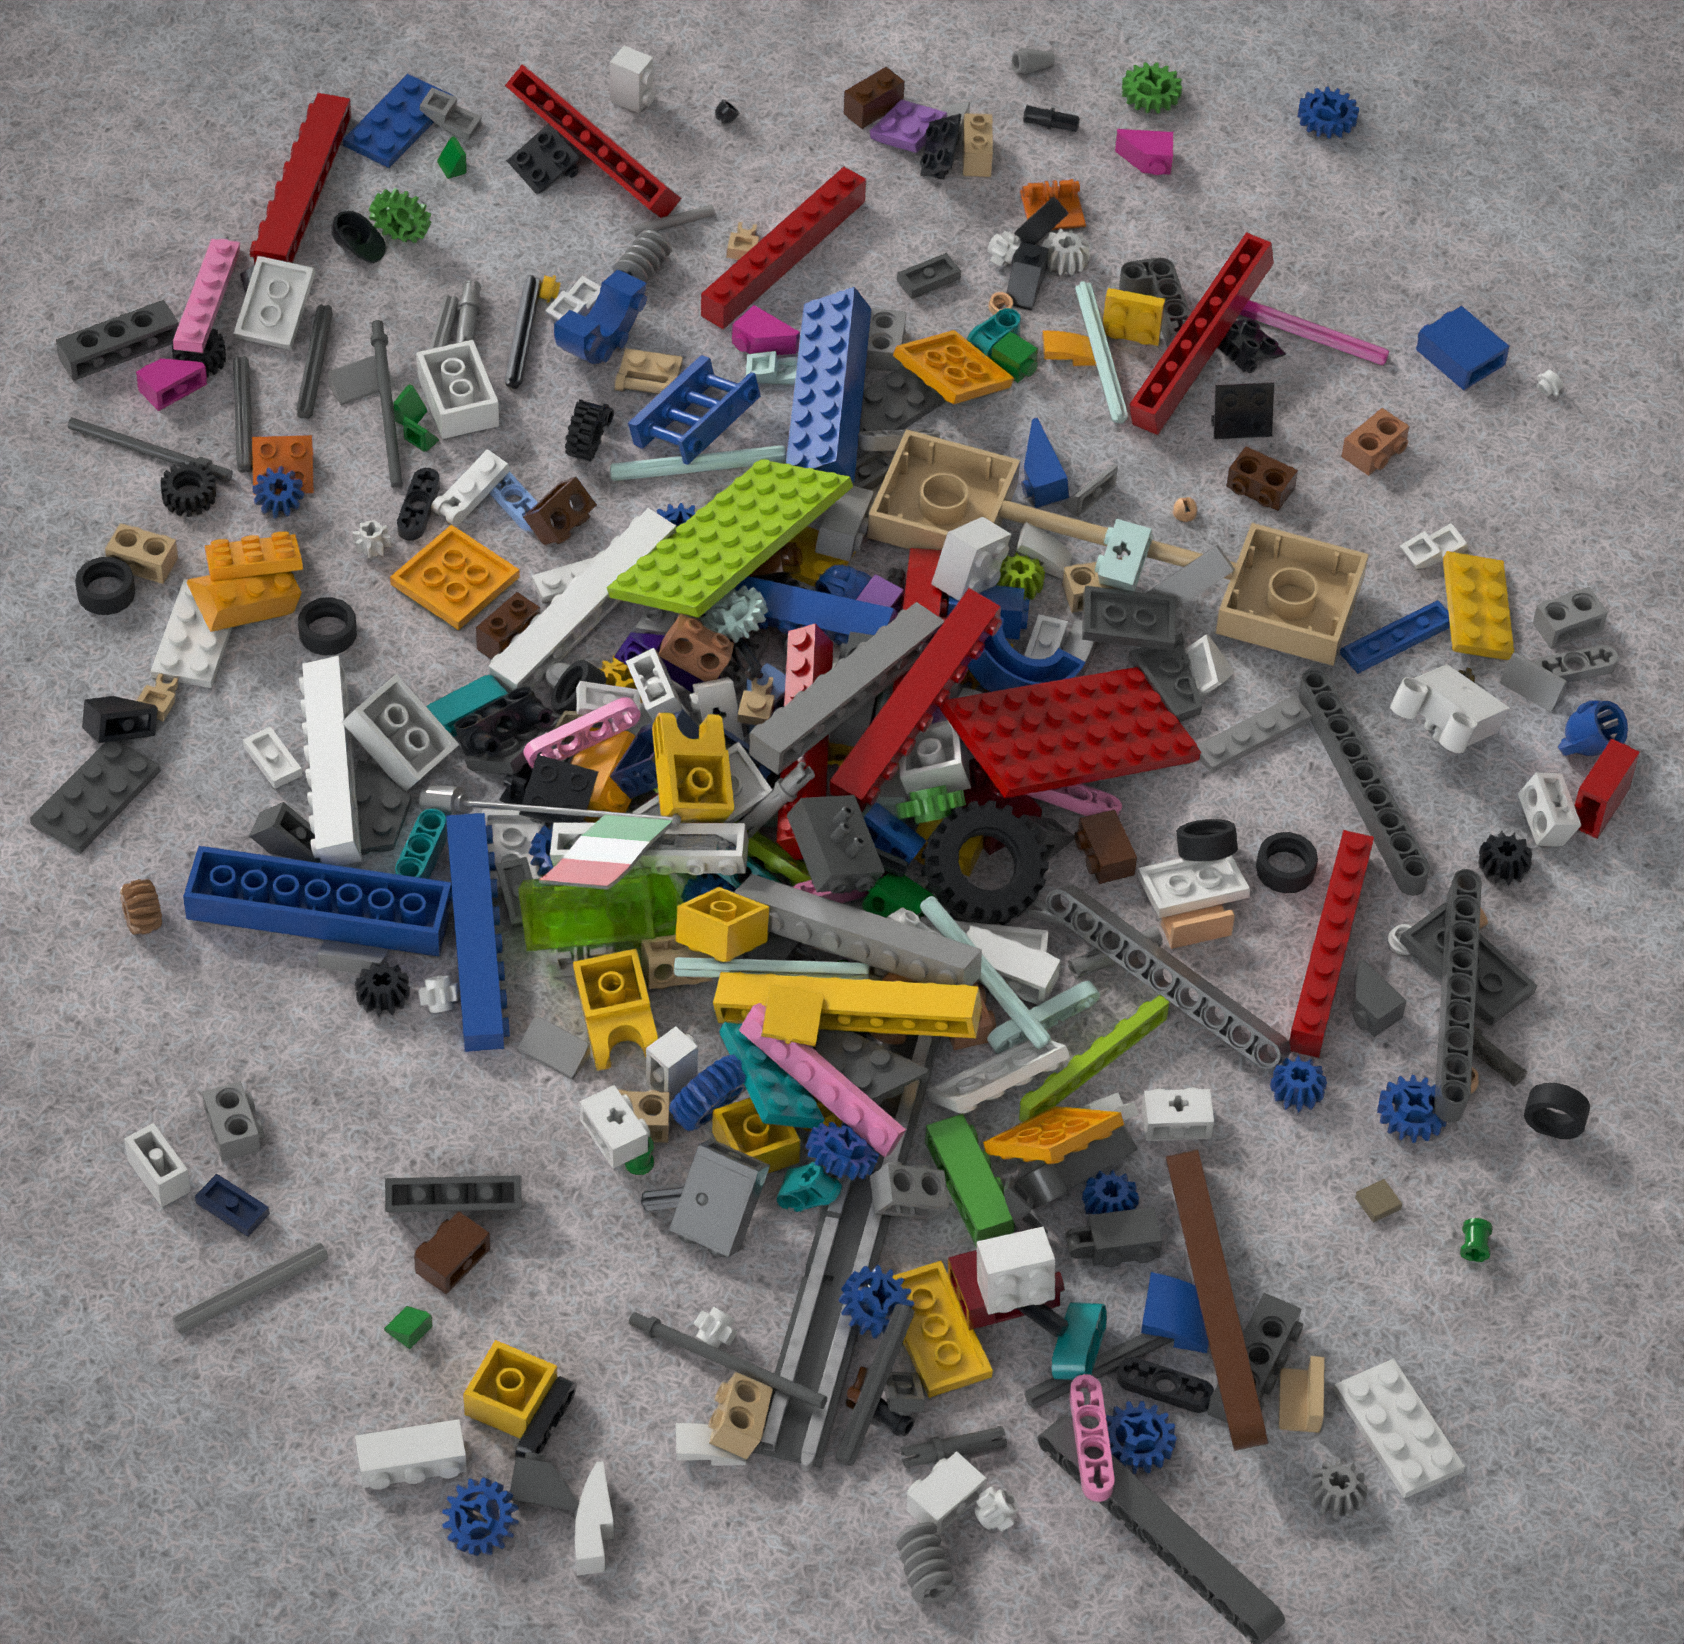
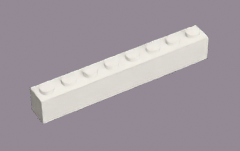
(577, 608)
(331, 763)

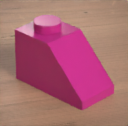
(1146, 150)
(761, 332)
(170, 380)

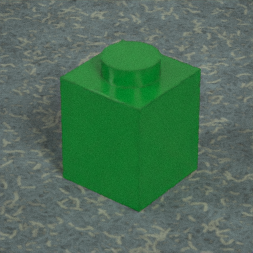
(1015, 356)

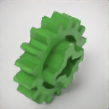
(1151, 87)
(400, 215)
(930, 804)

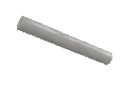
(674, 220)

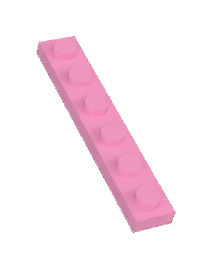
(206, 295)
(827, 1085)

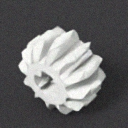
(1067, 251)

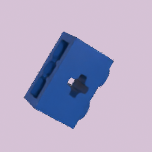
(892, 834)

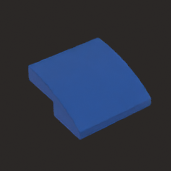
(1174, 1313)

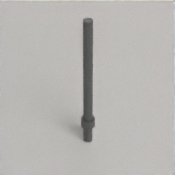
(146, 448)

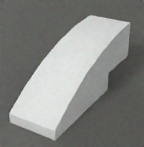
(593, 1523)

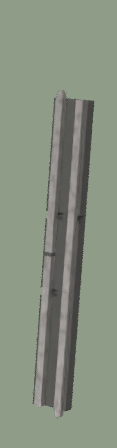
(818, 1335)

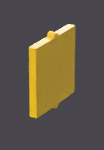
(792, 1015)

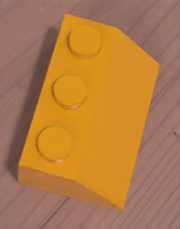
(244, 599)
(604, 759)

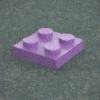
(905, 125)

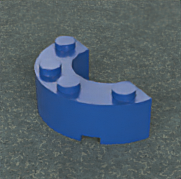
(608, 322)
(1005, 668)

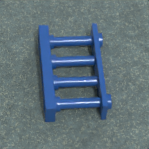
(679, 395)

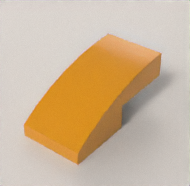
(1067, 345)

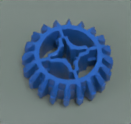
(709, 1090)

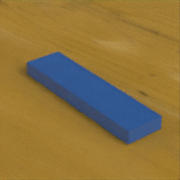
(1396, 637)

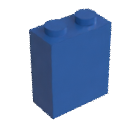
(1462, 347)
(1013, 608)

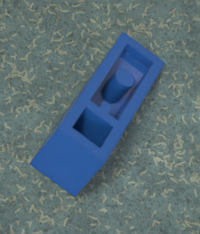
(1043, 473)

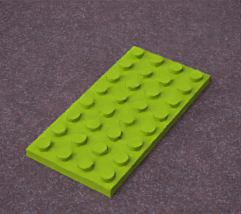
(729, 537)

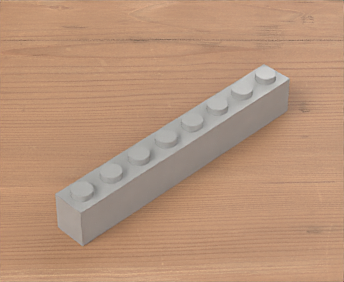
(843, 689)
(864, 935)

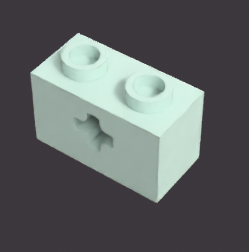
(1126, 572)

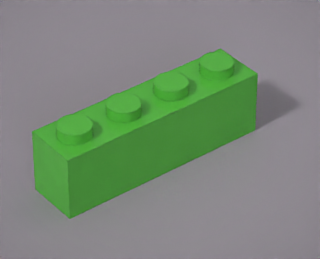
(969, 1178)

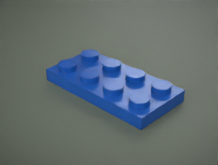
(392, 123)

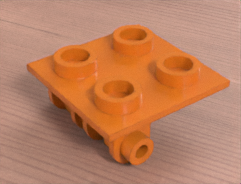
(1037, 194)
(286, 451)

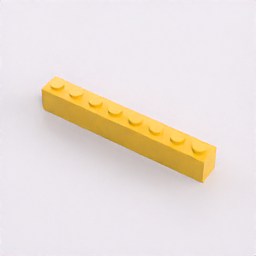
(862, 1004)

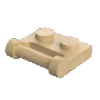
(648, 367)

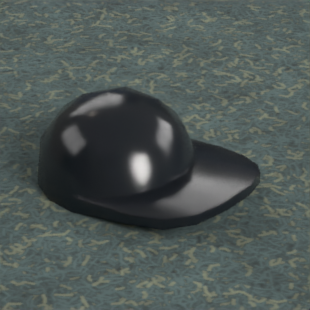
(358, 235)

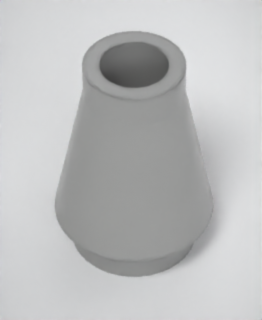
(1031, 60)

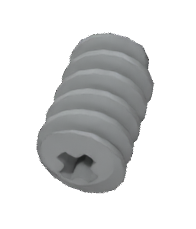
(644, 255)
(925, 1564)

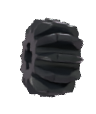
(1505, 858)
(382, 988)

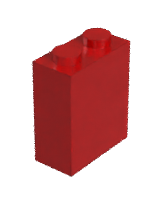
(1605, 787)

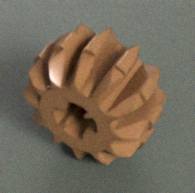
(141, 906)

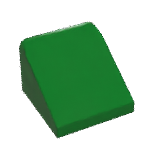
(453, 159)
(409, 405)
(418, 435)
(409, 1326)

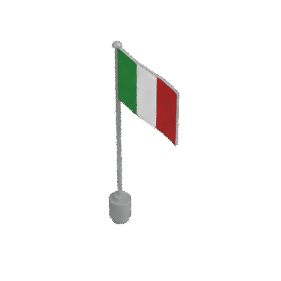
(596, 858)

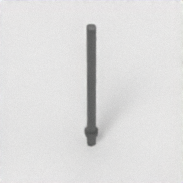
(379, 341)
(653, 1327)

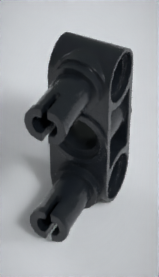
(517, 711)

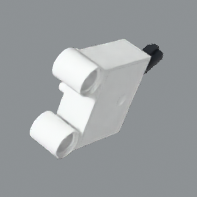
(1453, 704)

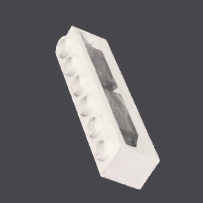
(681, 849)

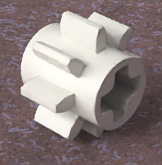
(1003, 248)
(371, 538)
(439, 994)
(715, 1327)
(996, 1509)

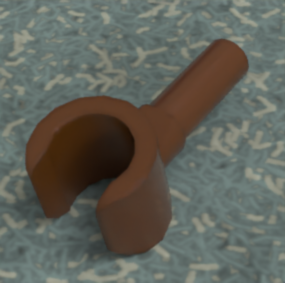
(854, 1391)

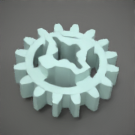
(736, 613)

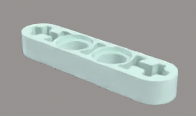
(1047, 1013)

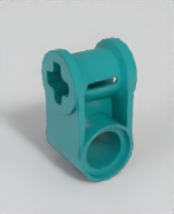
(994, 329)
(807, 1188)

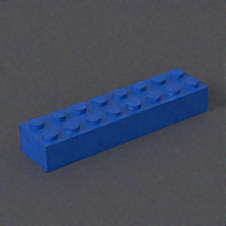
(830, 383)
(318, 900)

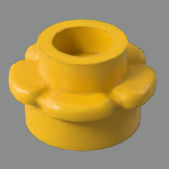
(549, 288)

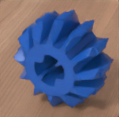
(289, 495)
(1298, 1083)
(1109, 1194)

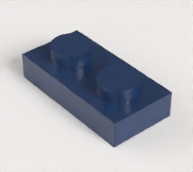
(232, 1205)

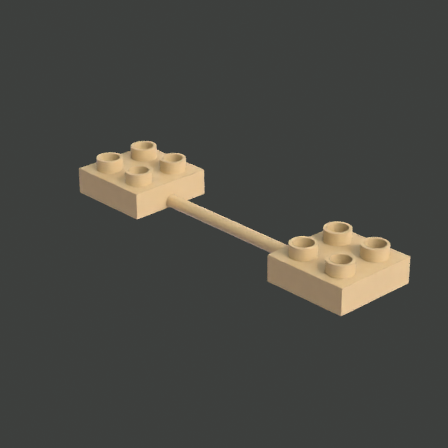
(1280, 596)

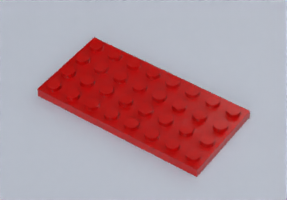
(1070, 731)

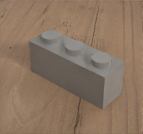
(845, 524)

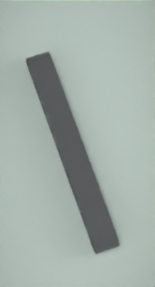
(1364, 782)
(1182, 976)
(1458, 996)
(1172, 1539)

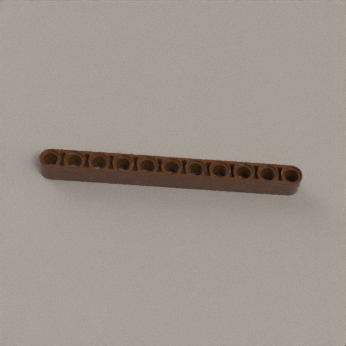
(1216, 1301)

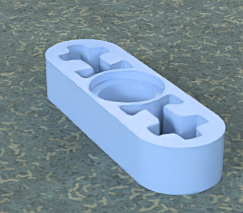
(515, 510)

